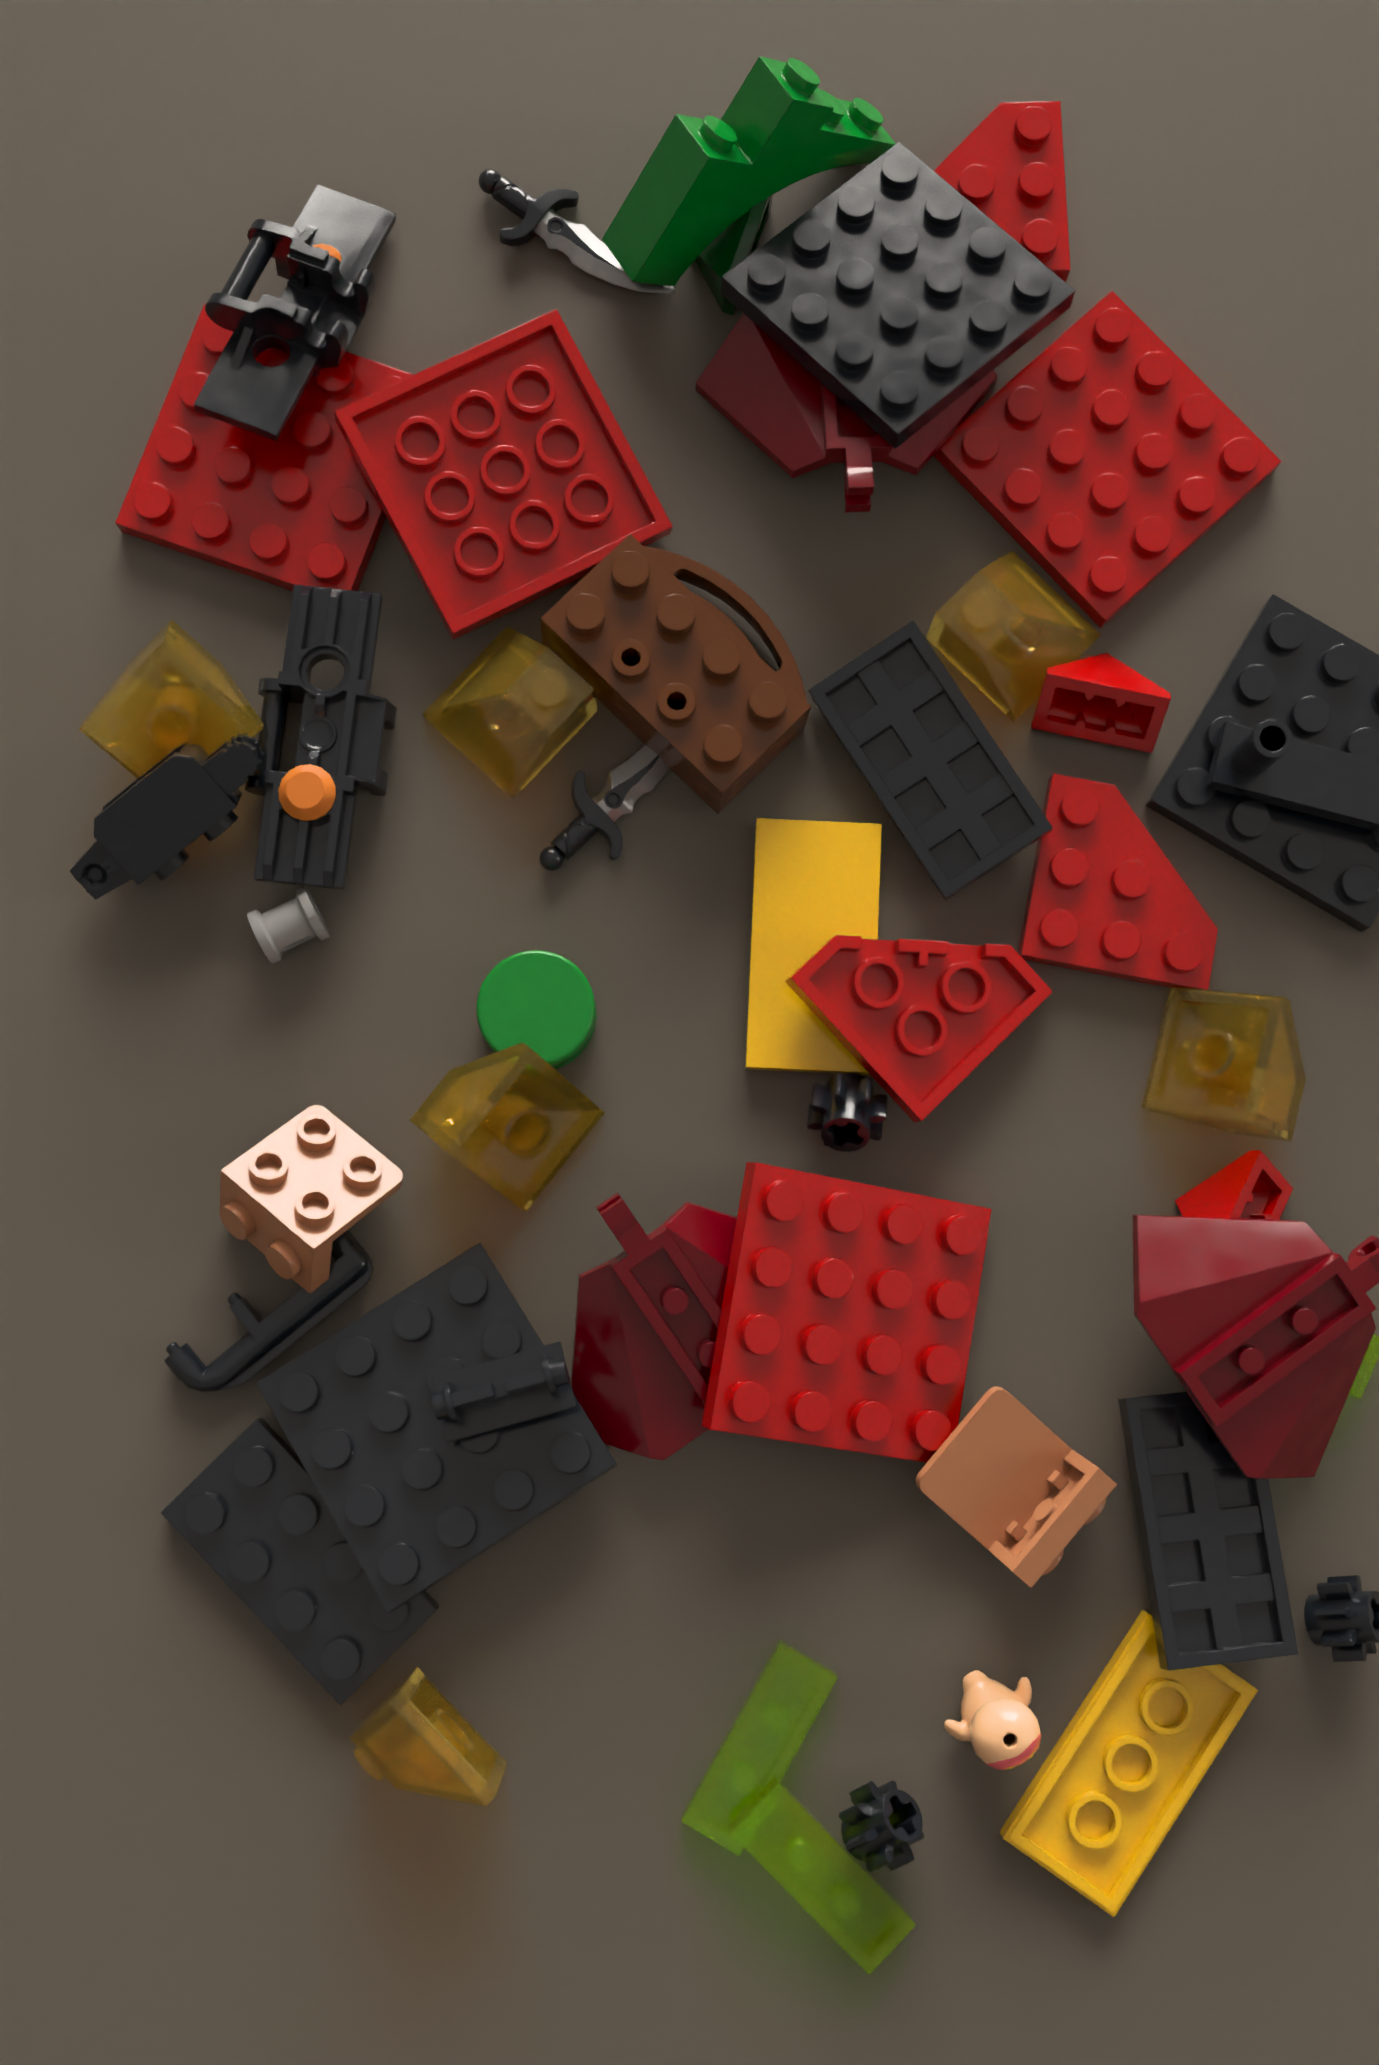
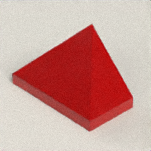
(1101, 703)
(1242, 1189)

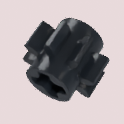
(847, 1112)
(1343, 1618)
(881, 1826)

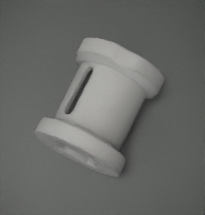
(288, 925)

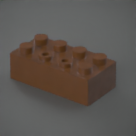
(681, 666)

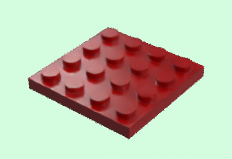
(1106, 458)
(502, 472)
(256, 503)
(846, 1315)

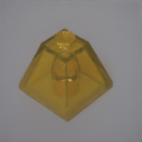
(1008, 632)
(169, 698)
(513, 709)
(1228, 1063)
(508, 1120)
(427, 1745)

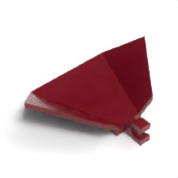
(805, 423)
(651, 1328)
(1257, 1329)

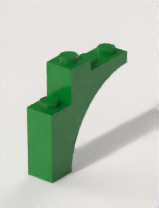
(719, 169)

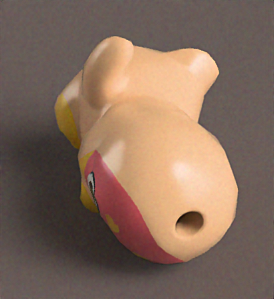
(997, 1721)

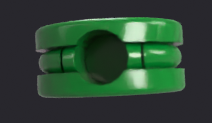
(538, 1002)

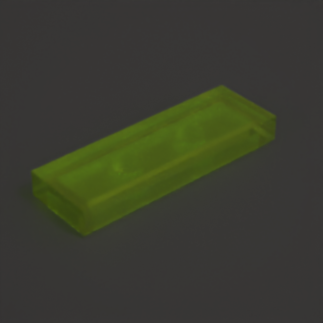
(759, 1741)
(821, 1875)

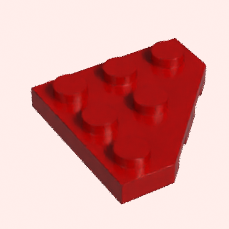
(1017, 177)
(1109, 895)
(918, 1008)

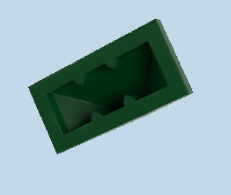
(732, 248)

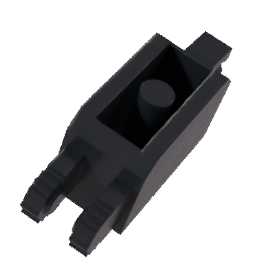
(165, 812)

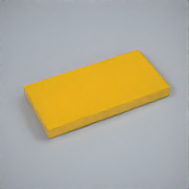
(806, 889)
(1125, 1768)

